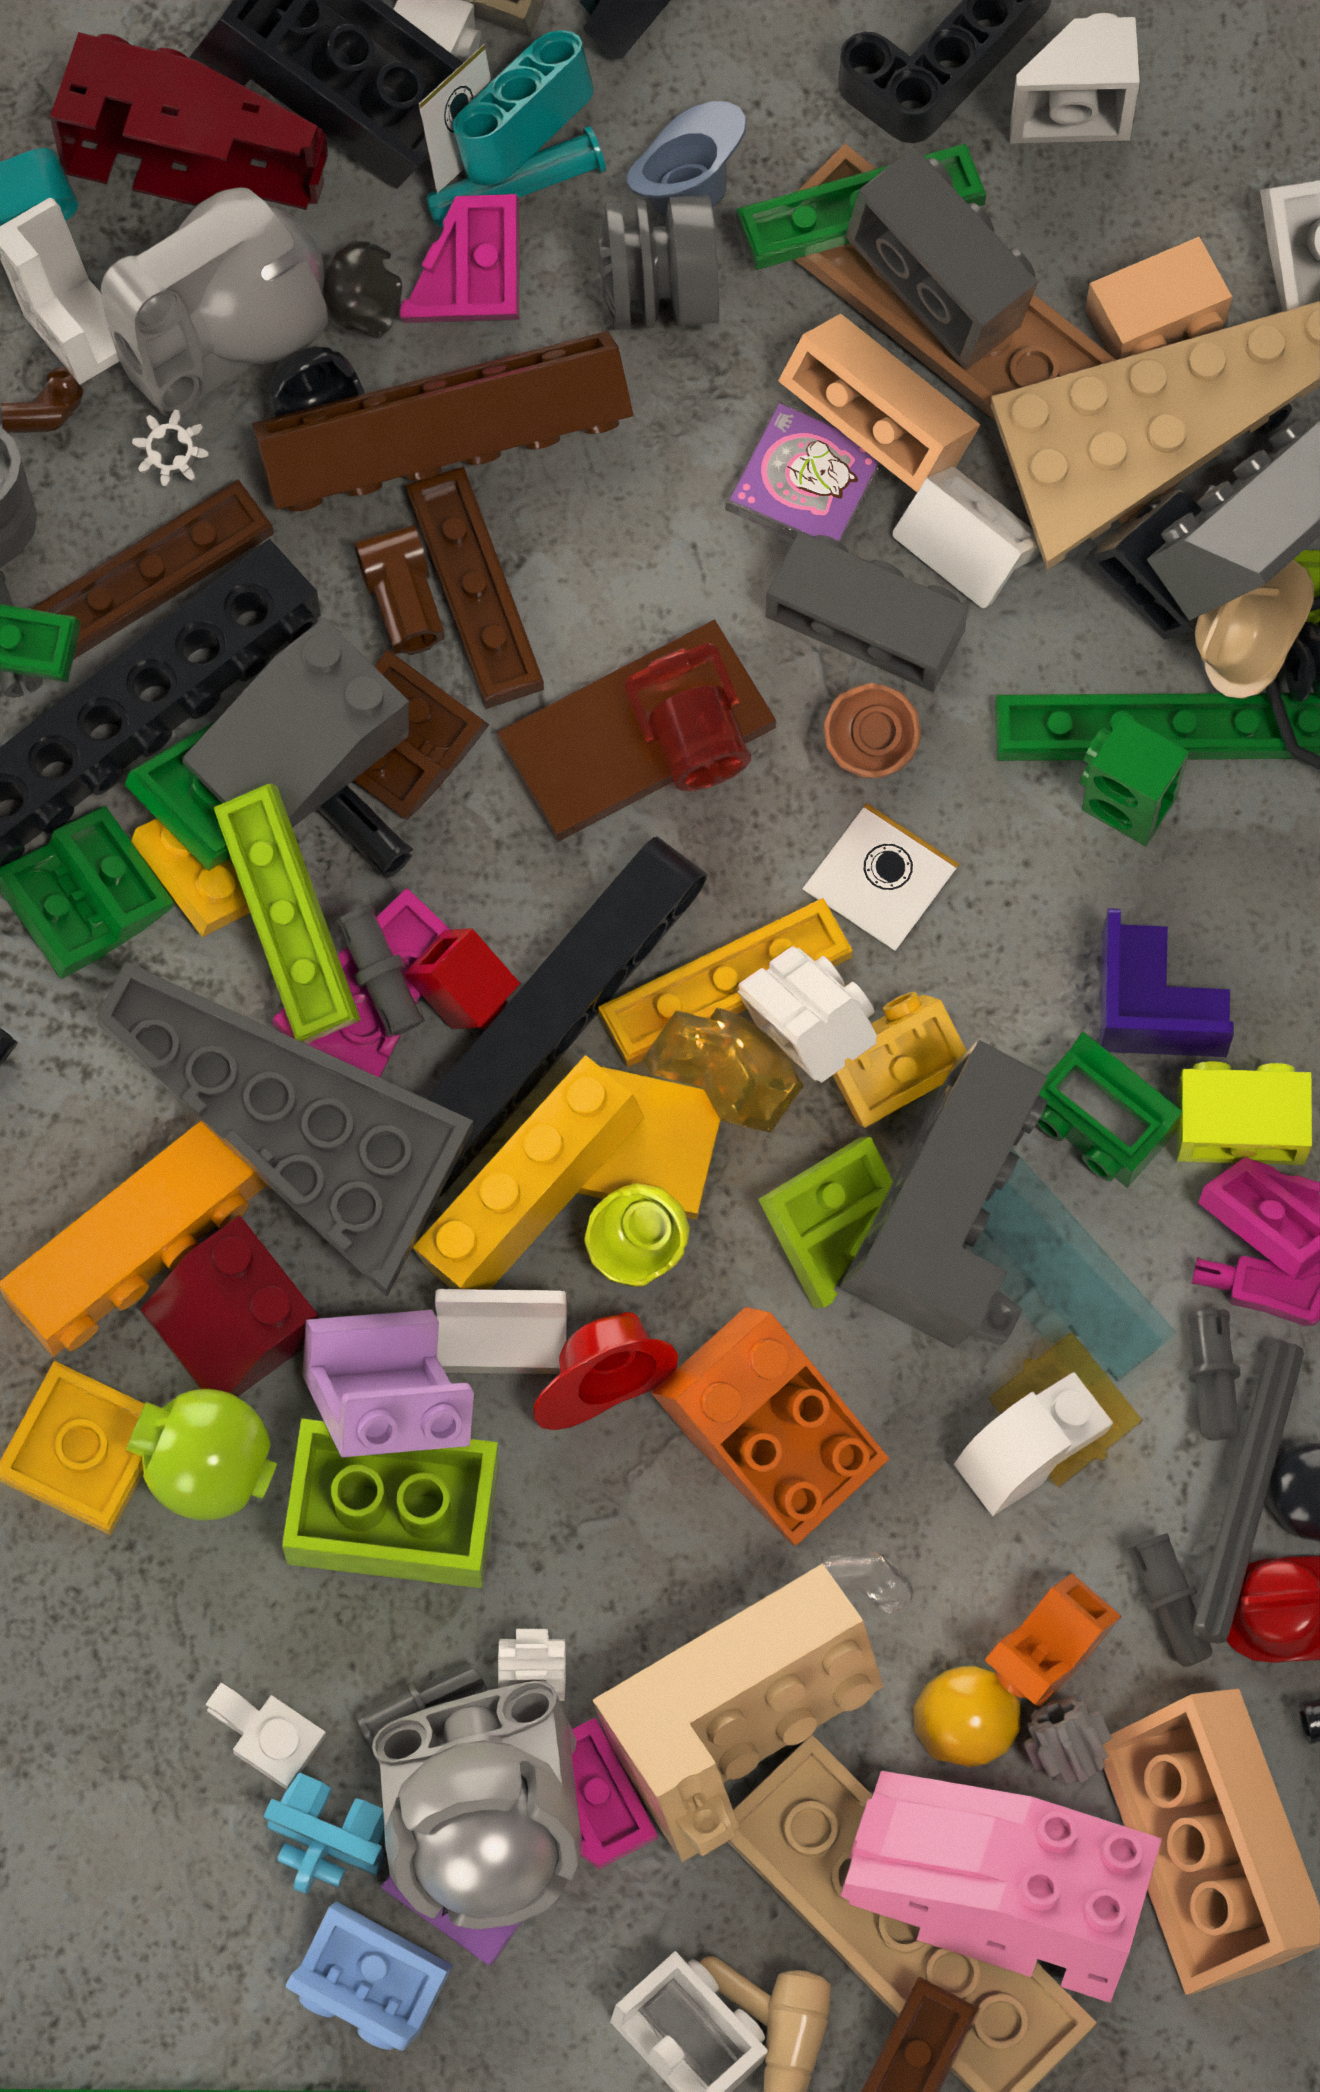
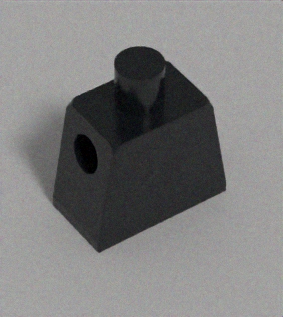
(1124, 562)

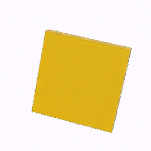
(667, 1147)
(75, 1449)

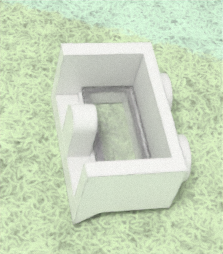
(689, 2030)

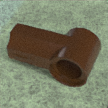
(397, 576)

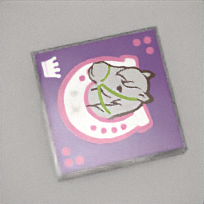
(803, 477)

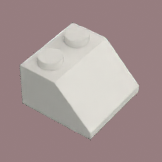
(1079, 85)

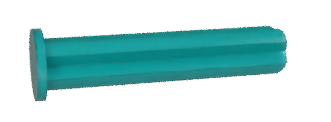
(540, 171)

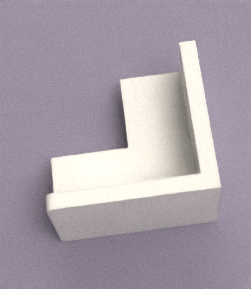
(56, 290)

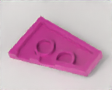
(409, 931)

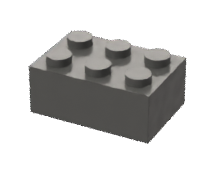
(941, 256)

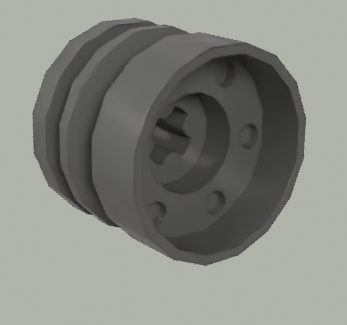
(661, 262)

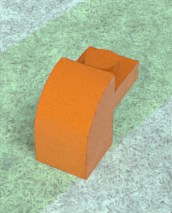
(1052, 1641)

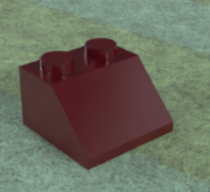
(229, 1311)

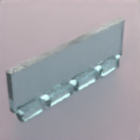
(1071, 1276)

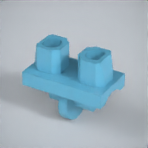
(299, 1819)

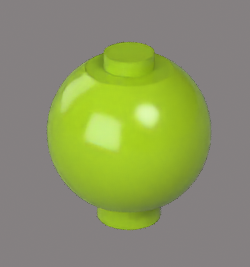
(203, 1453)

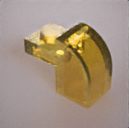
(732, 1061)

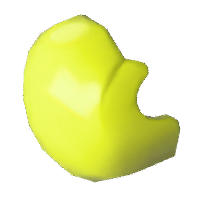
(636, 1234)

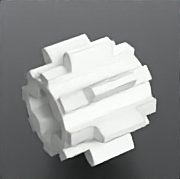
(161, 434)
(533, 1658)

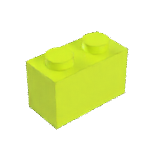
(1244, 1114)

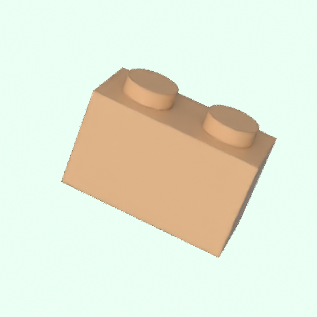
(1159, 301)

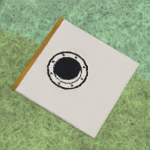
(443, 106)
(881, 876)

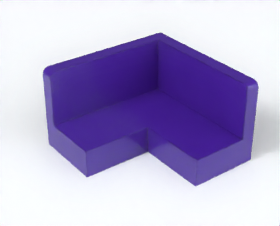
(1145, 1013)

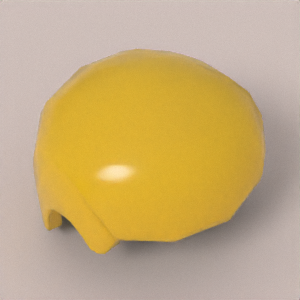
(966, 1717)

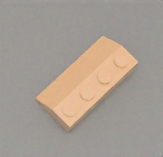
(1227, 1859)

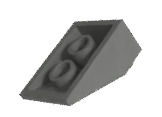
(303, 725)

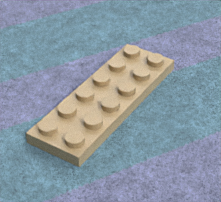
(800, 1841)

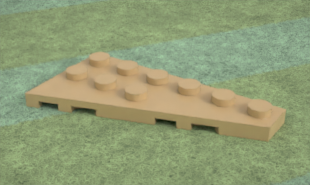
(1140, 424)

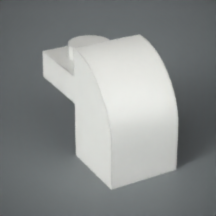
(1029, 1441)

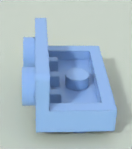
(369, 1978)

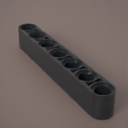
(567, 992)

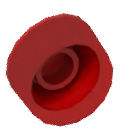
(601, 1368)
(1279, 1611)

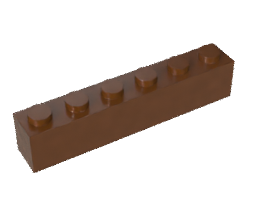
(443, 421)

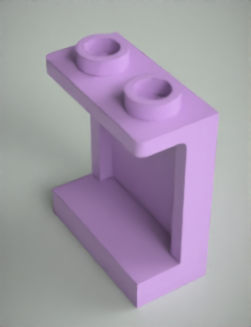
(384, 1384)

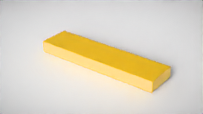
(715, 978)

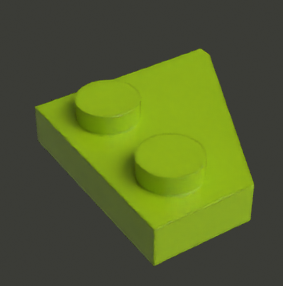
(827, 1215)

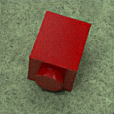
(462, 979)

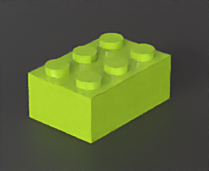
(392, 1512)

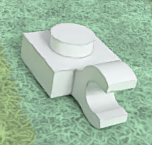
(272, 1739)

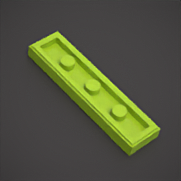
(287, 914)

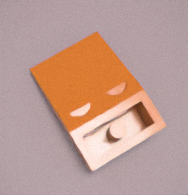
(771, 1423)

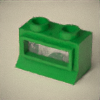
(1106, 1112)

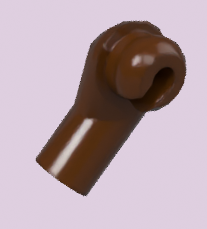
(49, 409)

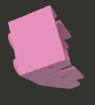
(1003, 1877)

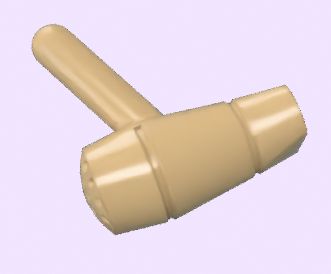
(793, 2017)

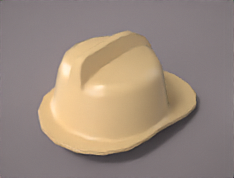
(1252, 634)

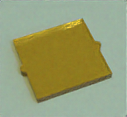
(1052, 1366)

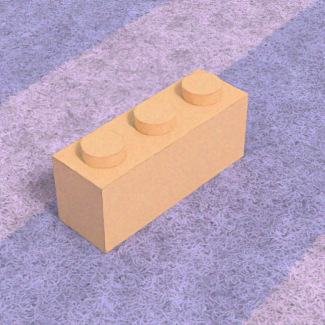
(878, 401)

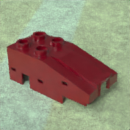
(185, 114)

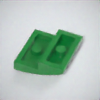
(84, 892)

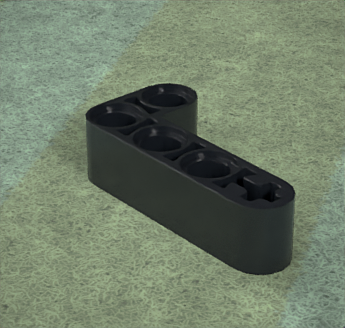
(922, 76)

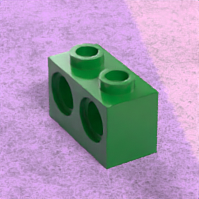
(1132, 778)

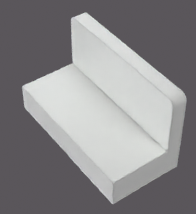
(965, 535)
(501, 1330)

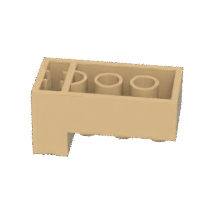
(735, 1701)

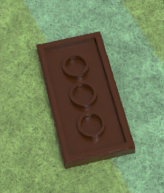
(589, 751)

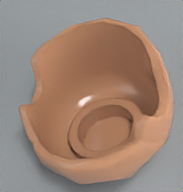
(872, 730)

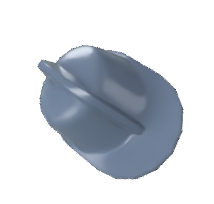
(690, 155)

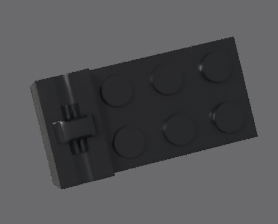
(339, 66)

